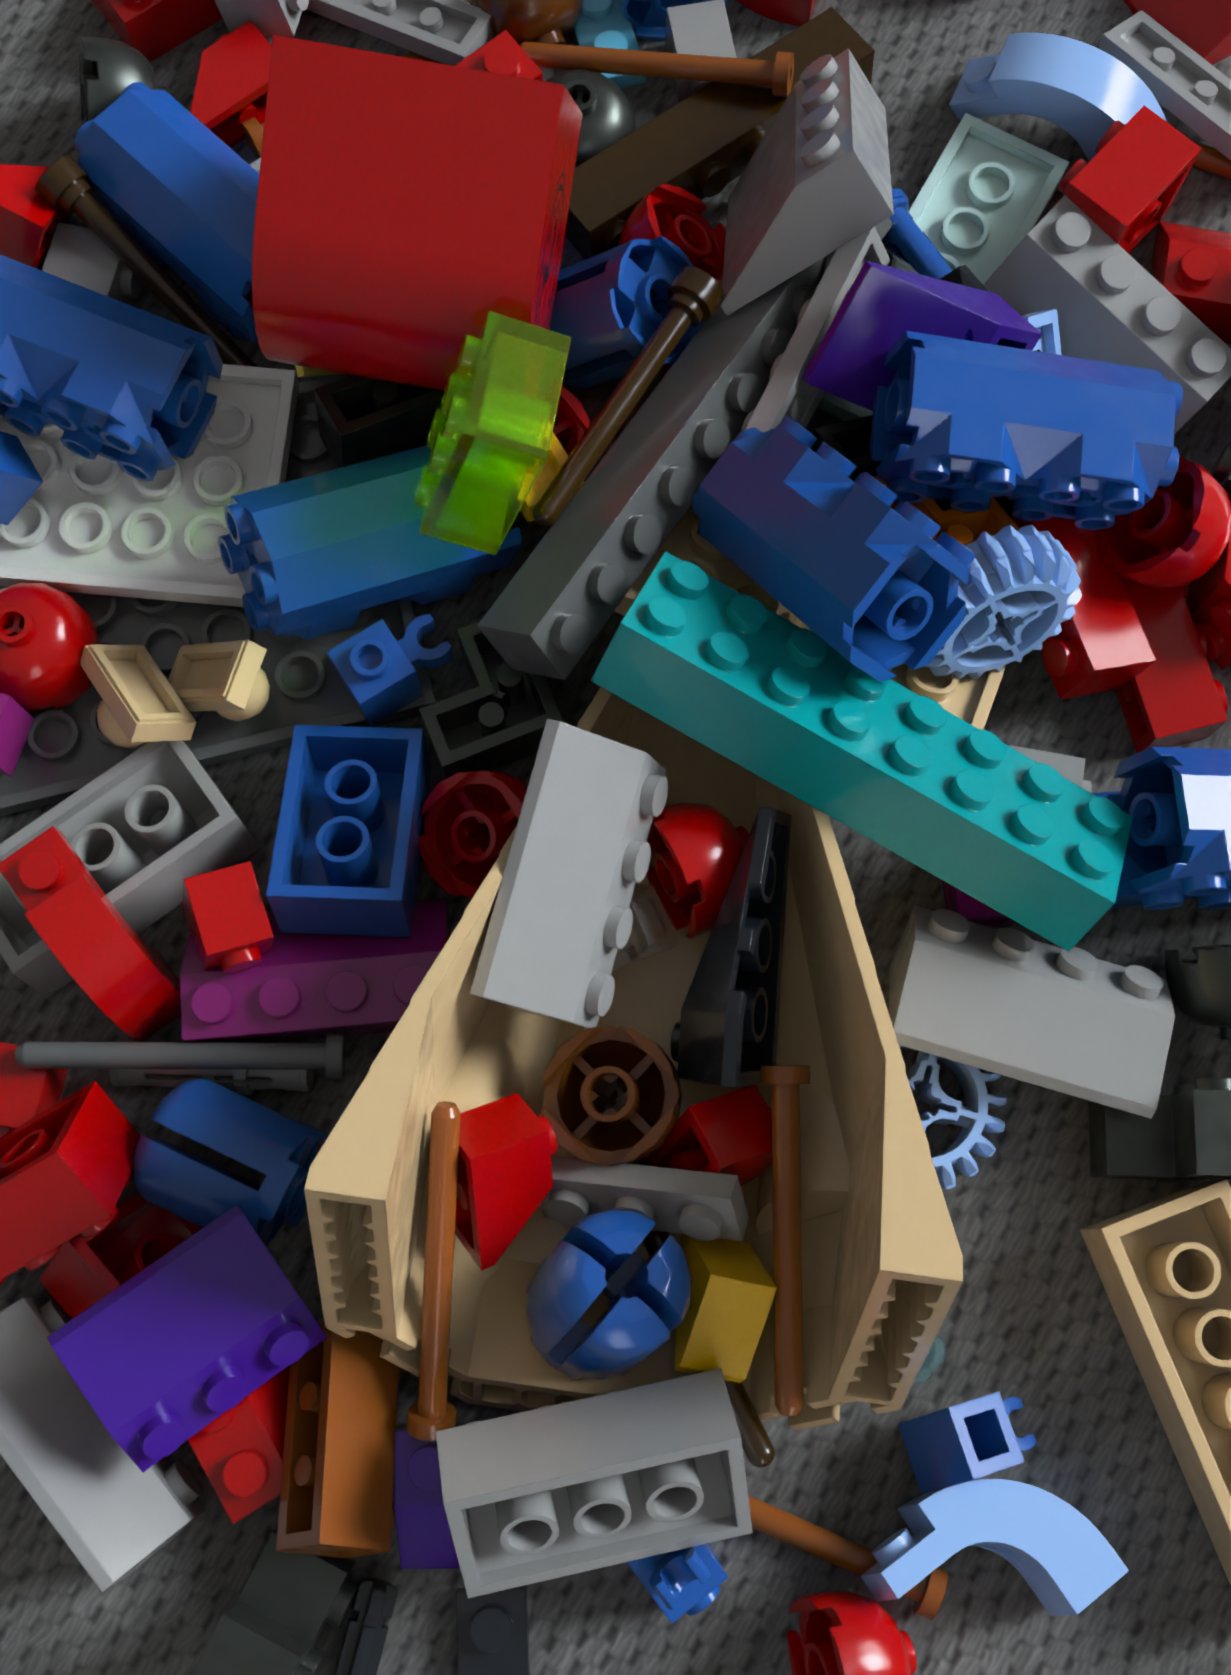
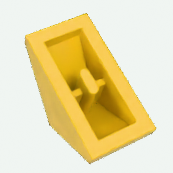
(726, 1308)

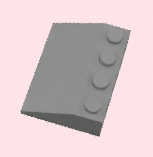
(810, 181)

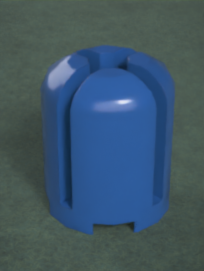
(614, 308)
(238, 1130)
(644, 1296)

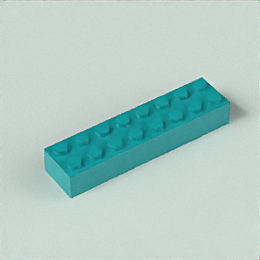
(868, 752)

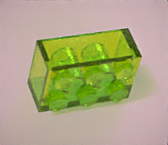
(491, 432)

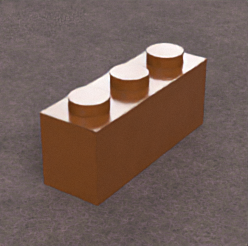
(339, 1450)

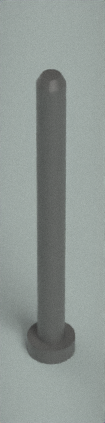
(187, 1055)

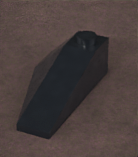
(735, 993)

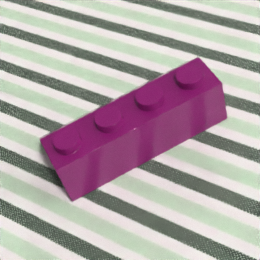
(312, 984)

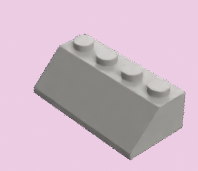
(1110, 306)
(139, 838)
(571, 877)
(1031, 1010)
(72, 1465)
(594, 1482)

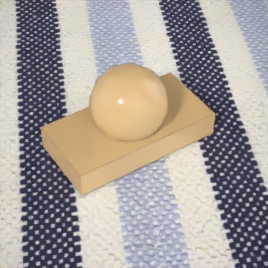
(222, 678)
(136, 697)

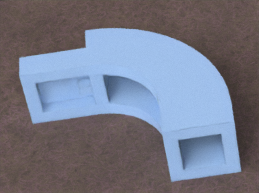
(1054, 81)
(1032, 1529)

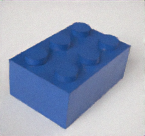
(350, 831)

